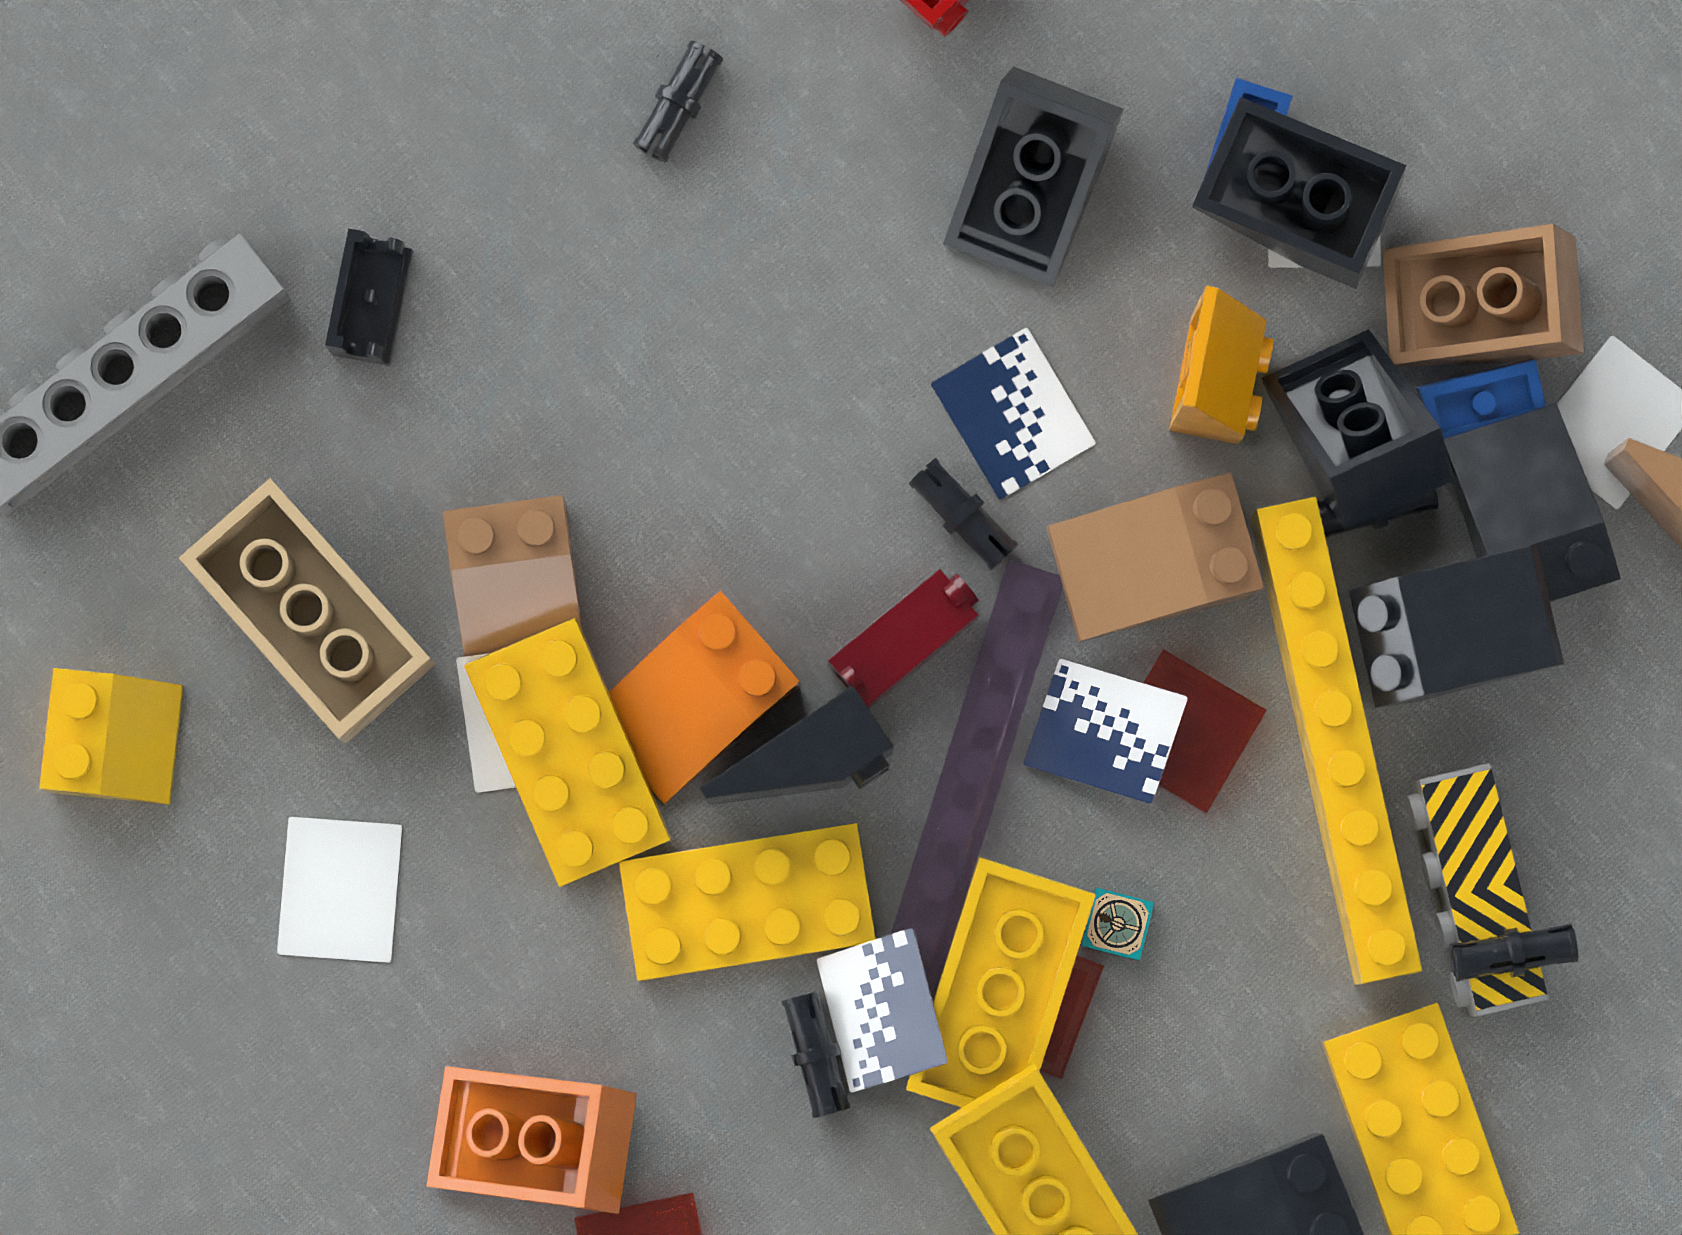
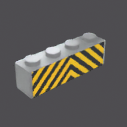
(1475, 879)

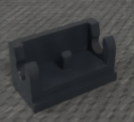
(368, 298)

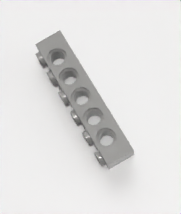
(156, 371)

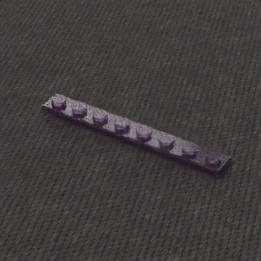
(976, 762)

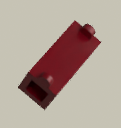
(906, 637)

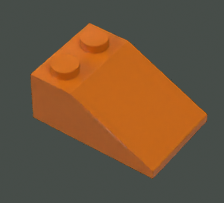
(699, 695)
(532, 1139)

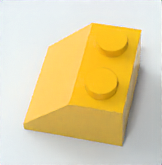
(111, 736)

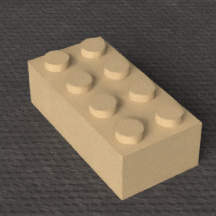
(307, 611)

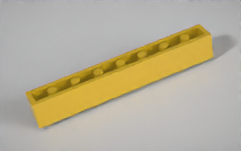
(1335, 741)

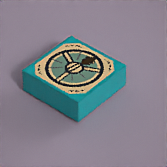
(1117, 924)

